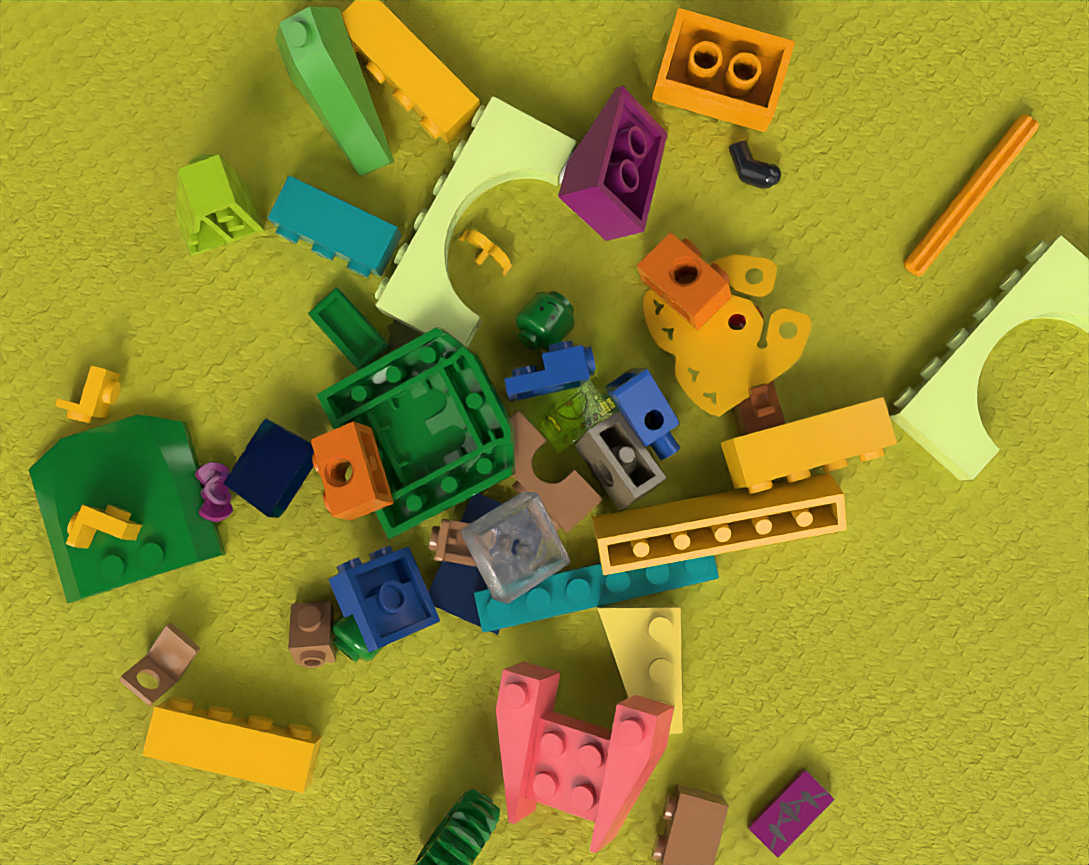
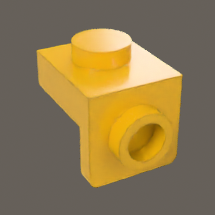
(98, 395)
(111, 521)

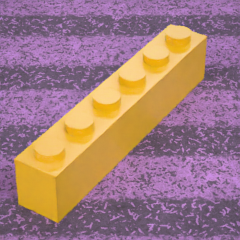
(718, 523)

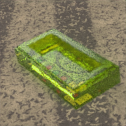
(577, 414)

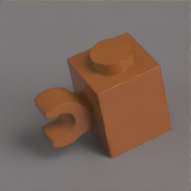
(759, 410)

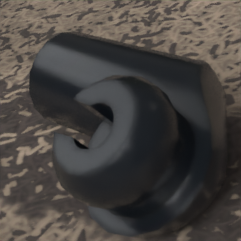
(753, 171)

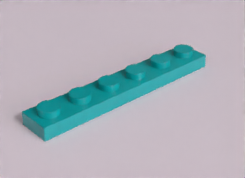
(589, 588)

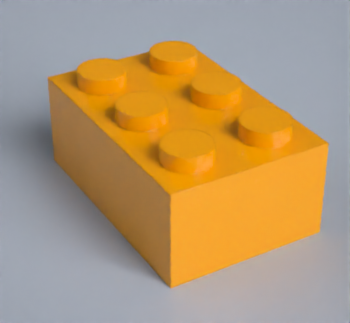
(723, 70)

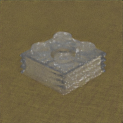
(537, 554)

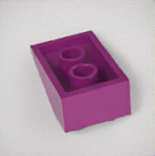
(615, 168)

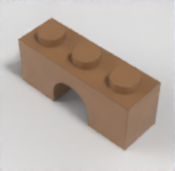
(564, 501)

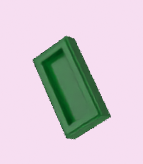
(349, 329)

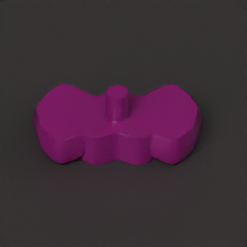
(214, 492)

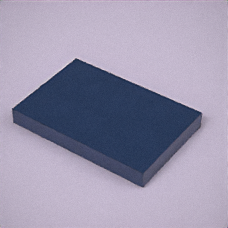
(456, 582)

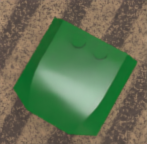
(432, 424)
(138, 467)

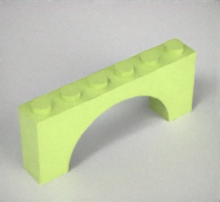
(500, 149)
(943, 405)

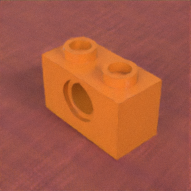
(694, 300)
(367, 486)

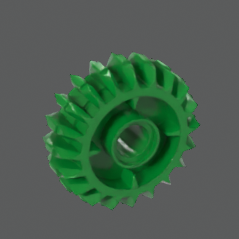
(461, 832)

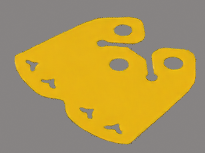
(723, 356)

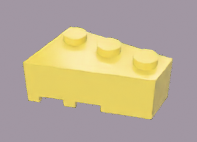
(647, 651)

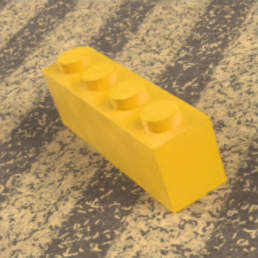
(409, 69)
(809, 443)
(232, 745)

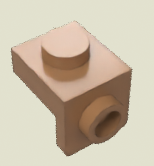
(450, 544)
(312, 633)

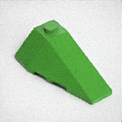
(331, 81)

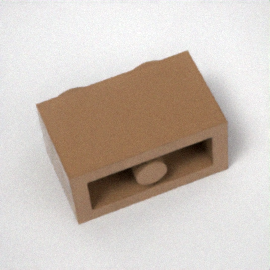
(691, 828)

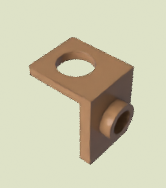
(164, 661)

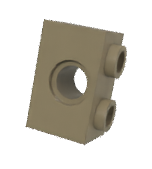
(619, 461)

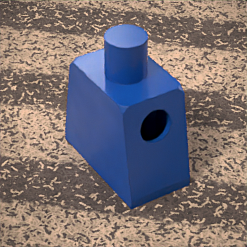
(637, 395)

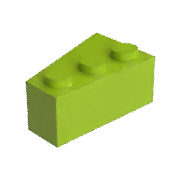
(213, 204)

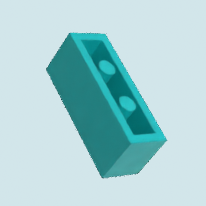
(334, 228)

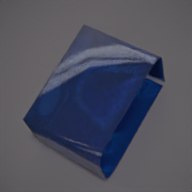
(271, 468)

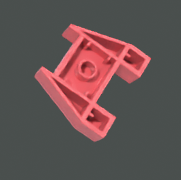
(571, 761)

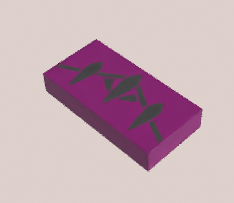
(790, 812)

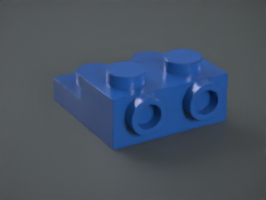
(563, 367)
(384, 596)

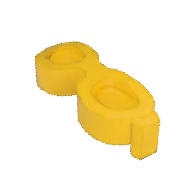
(488, 248)

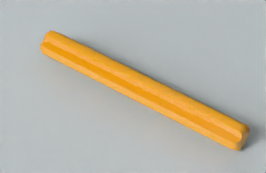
(971, 195)

